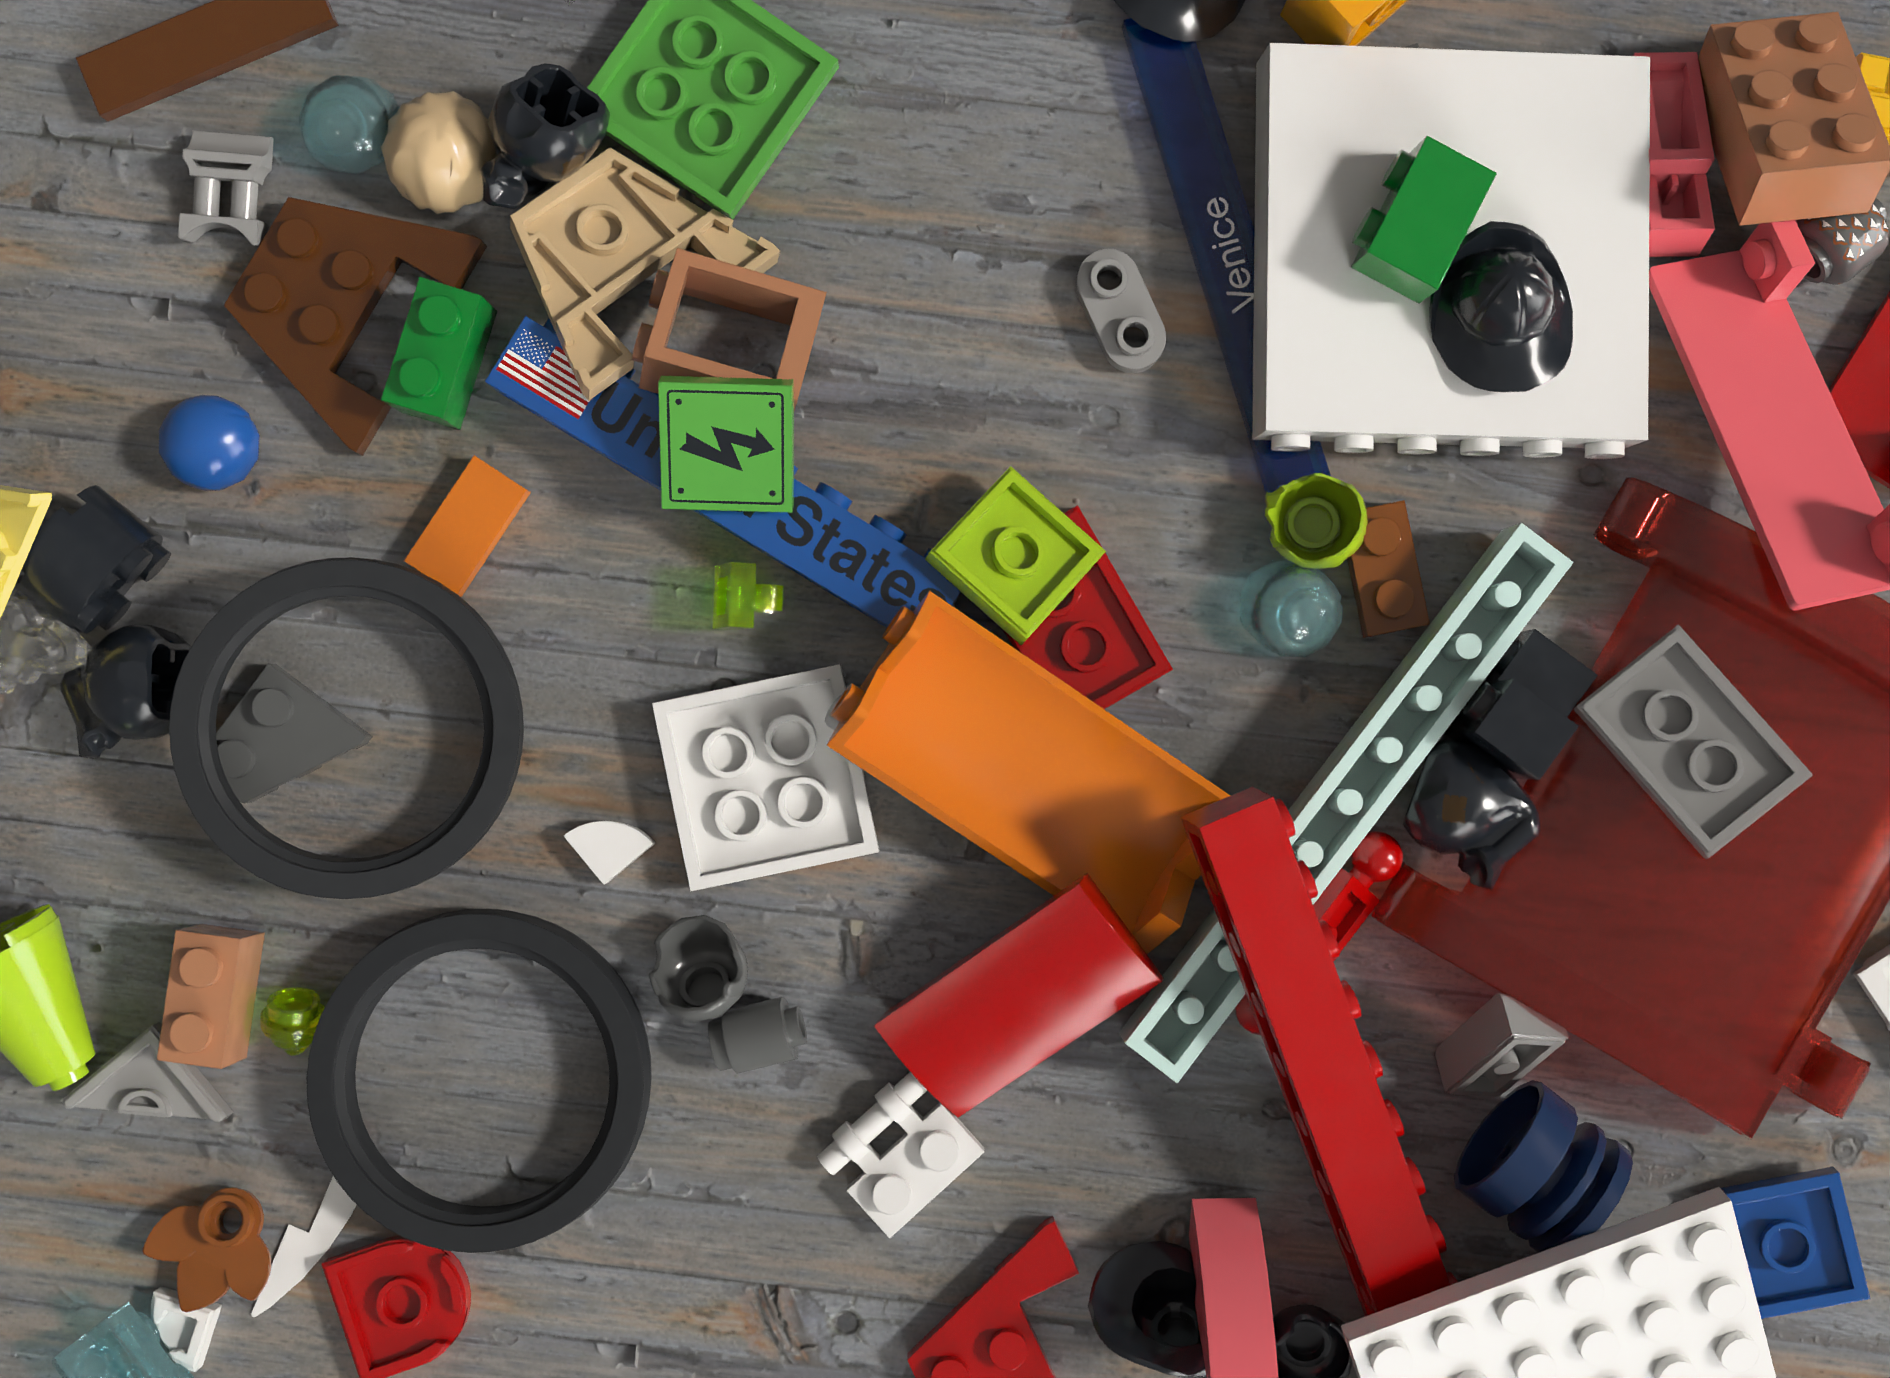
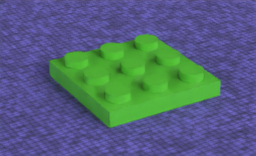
(710, 93)

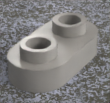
(1119, 309)

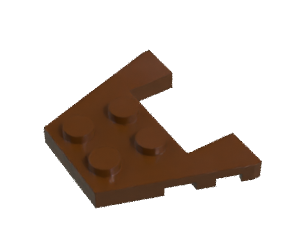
(319, 285)

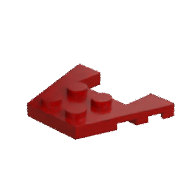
(989, 1329)

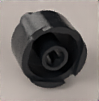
(90, 561)

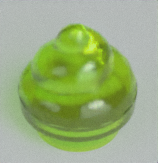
(291, 1018)

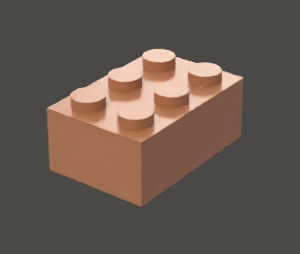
(1792, 119)

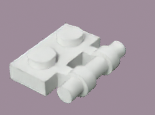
(914, 1167)

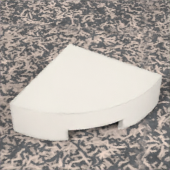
(608, 846)
(183, 1333)

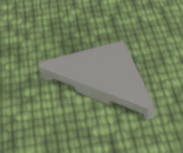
(145, 1086)

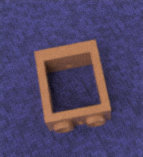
(732, 288)

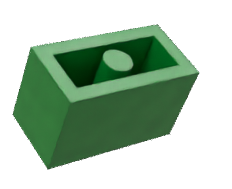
(1422, 218)
(439, 353)

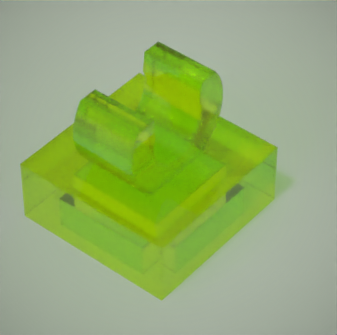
(739, 597)

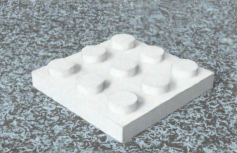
(758, 781)

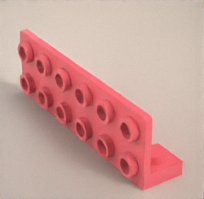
(1776, 416)

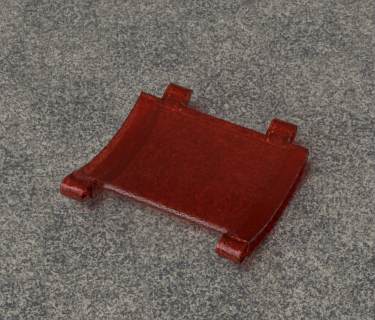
(1615, 918)

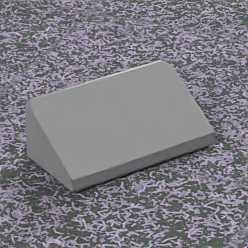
(1496, 1048)

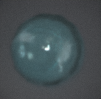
(347, 122)
(1290, 608)

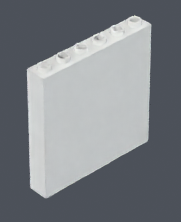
(1358, 359)

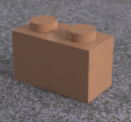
(210, 996)

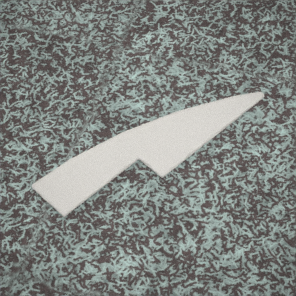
(303, 1249)

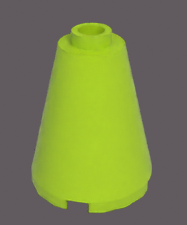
(40, 1002)

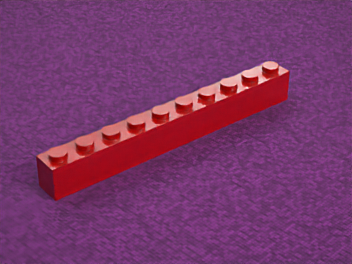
(1317, 1048)

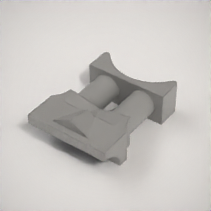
(226, 158)

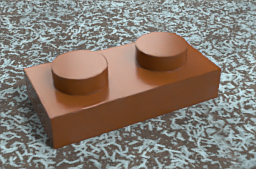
(1387, 574)

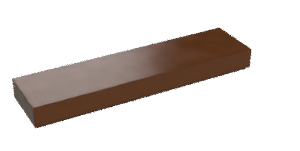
(196, 49)

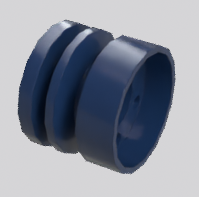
(1543, 1168)

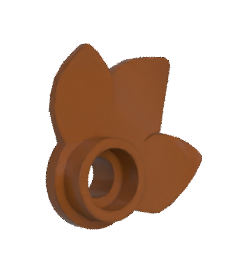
(209, 1254)

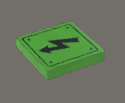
(726, 443)

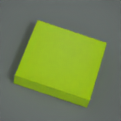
(1015, 555)

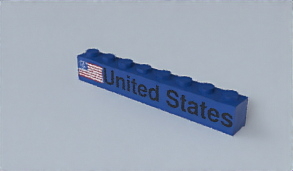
(817, 540)

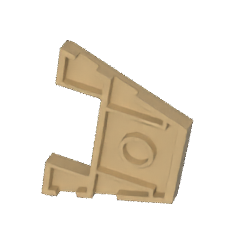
(605, 236)

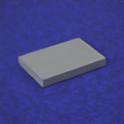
(1692, 742)

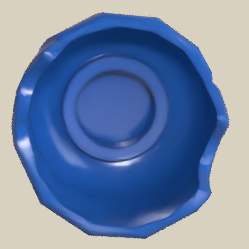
(209, 442)

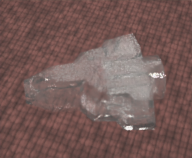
(35, 644)

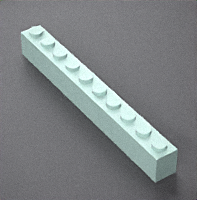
(1362, 777)

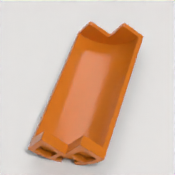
(1025, 766)

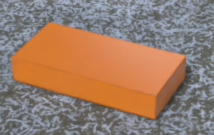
(467, 526)

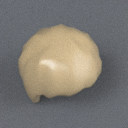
(438, 151)

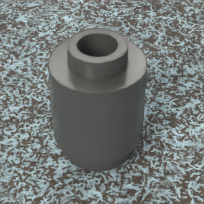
(757, 1035)

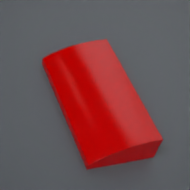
(1019, 997)

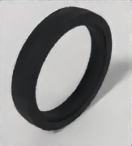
(230, 824)
(366, 1173)

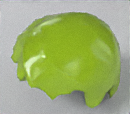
(1316, 520)

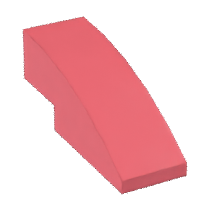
(1678, 157)
(1232, 1289)

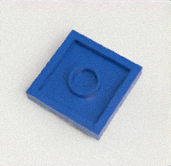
(1799, 1242)

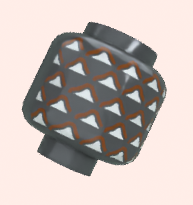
(1844, 243)

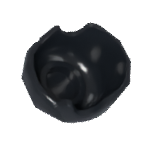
(1310, 1343)

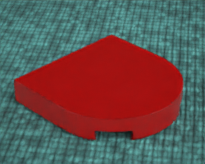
(398, 1303)

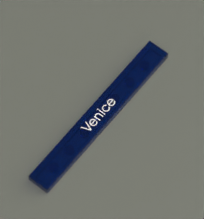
(1212, 218)

